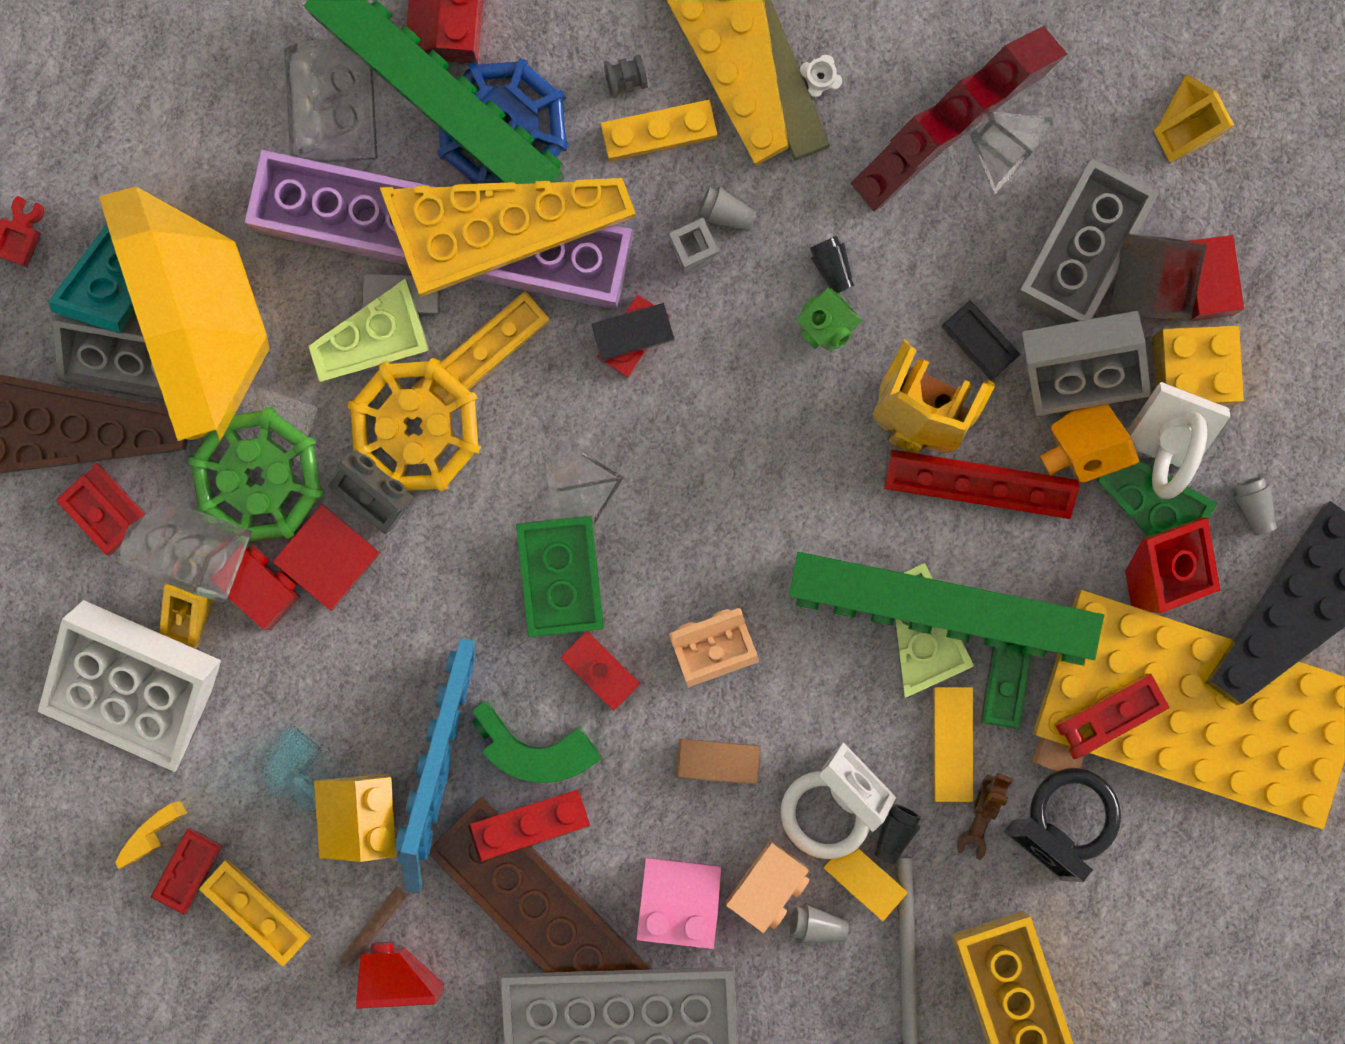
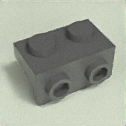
(370, 491)

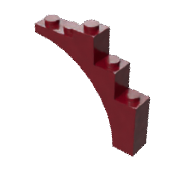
(961, 109)

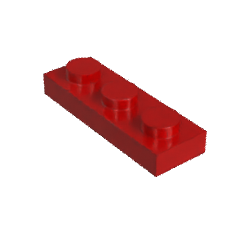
(528, 826)

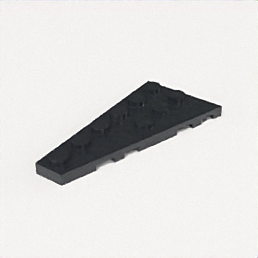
(1293, 615)

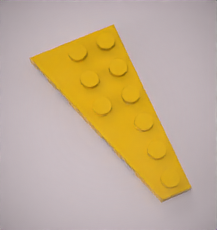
(485, 226)

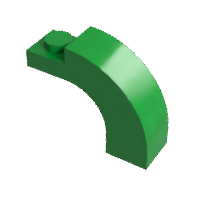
(532, 763)

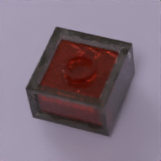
(1158, 276)

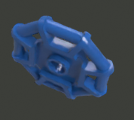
(516, 106)

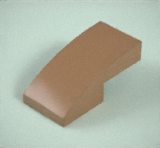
(717, 761)

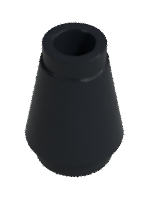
(833, 264)
(896, 833)

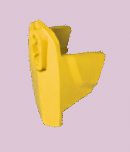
(914, 421)

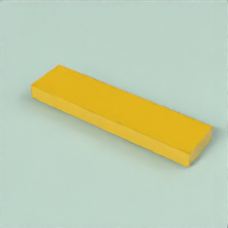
(491, 344)

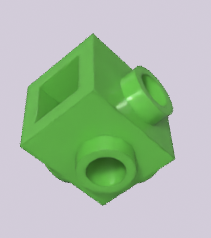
(828, 320)

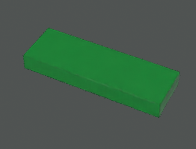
(1006, 687)

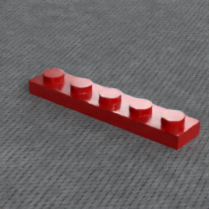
(981, 484)

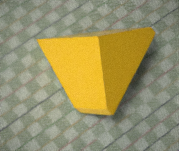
(1192, 119)

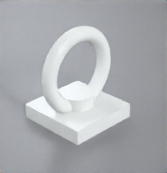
(1176, 431)
(853, 789)

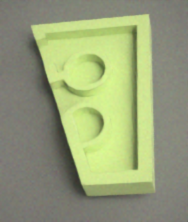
(375, 334)

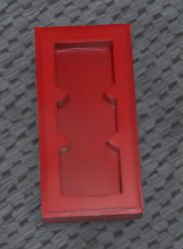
(600, 670)
(186, 871)

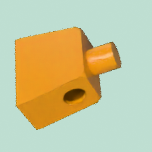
(1090, 444)

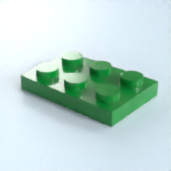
(560, 576)

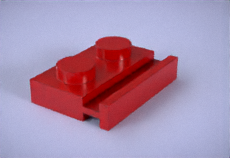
(100, 508)

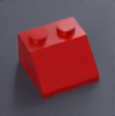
(447, 27)

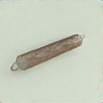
(378, 916)

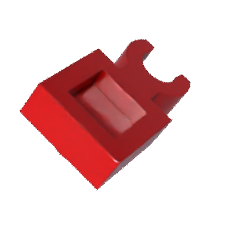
(17, 236)

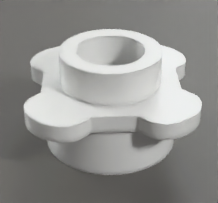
(823, 65)

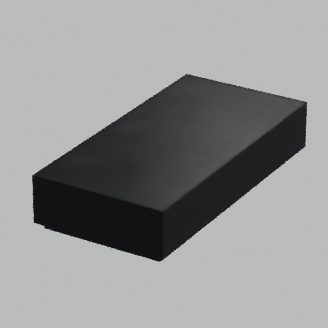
(632, 332)
(980, 340)

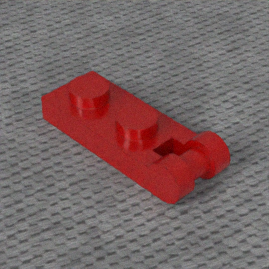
(1113, 715)

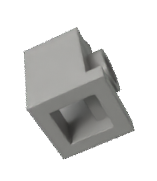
(693, 246)

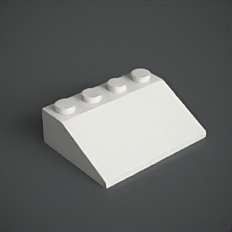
(127, 684)

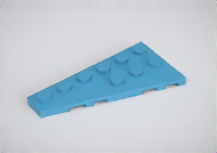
(433, 769)

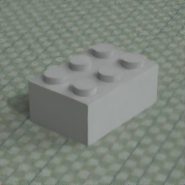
(1087, 363)

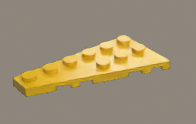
(738, 59)

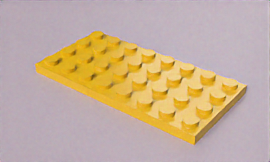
(1268, 753)

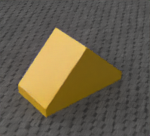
(183, 615)

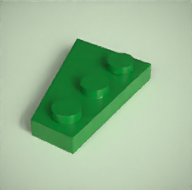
(1135, 495)

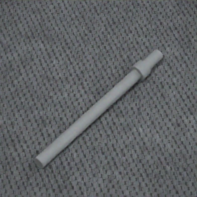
(907, 953)

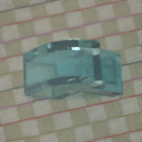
(286, 766)

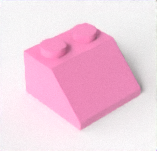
(679, 903)

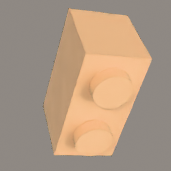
(768, 887)

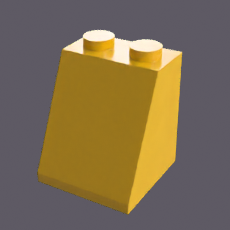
(355, 818)

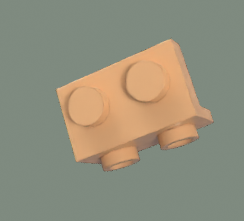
(713, 646)

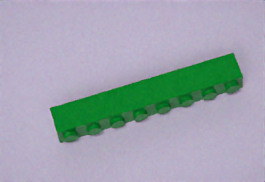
(435, 92)
(946, 606)

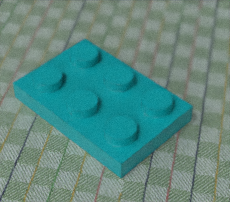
(95, 288)

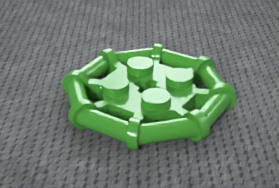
(276, 463)

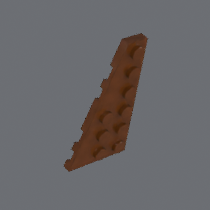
(69, 426)

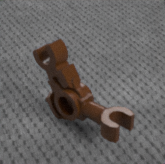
(986, 807)

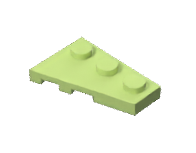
(926, 656)

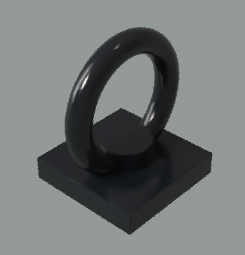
(1051, 844)

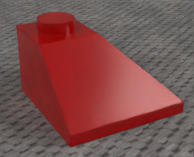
(1173, 568)
(394, 979)

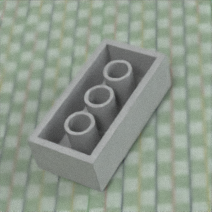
(1085, 244)

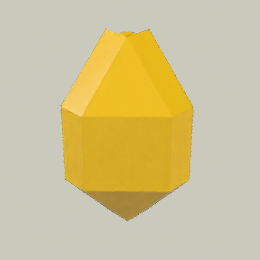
(190, 309)

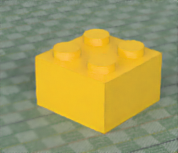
(1201, 362)

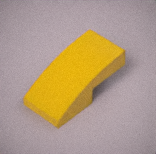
(144, 839)
(867, 882)

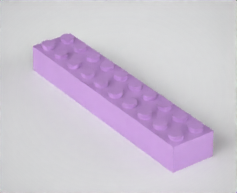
(348, 214)

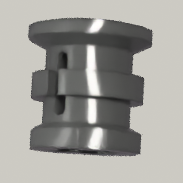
(625, 75)

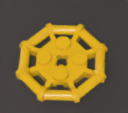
(435, 417)

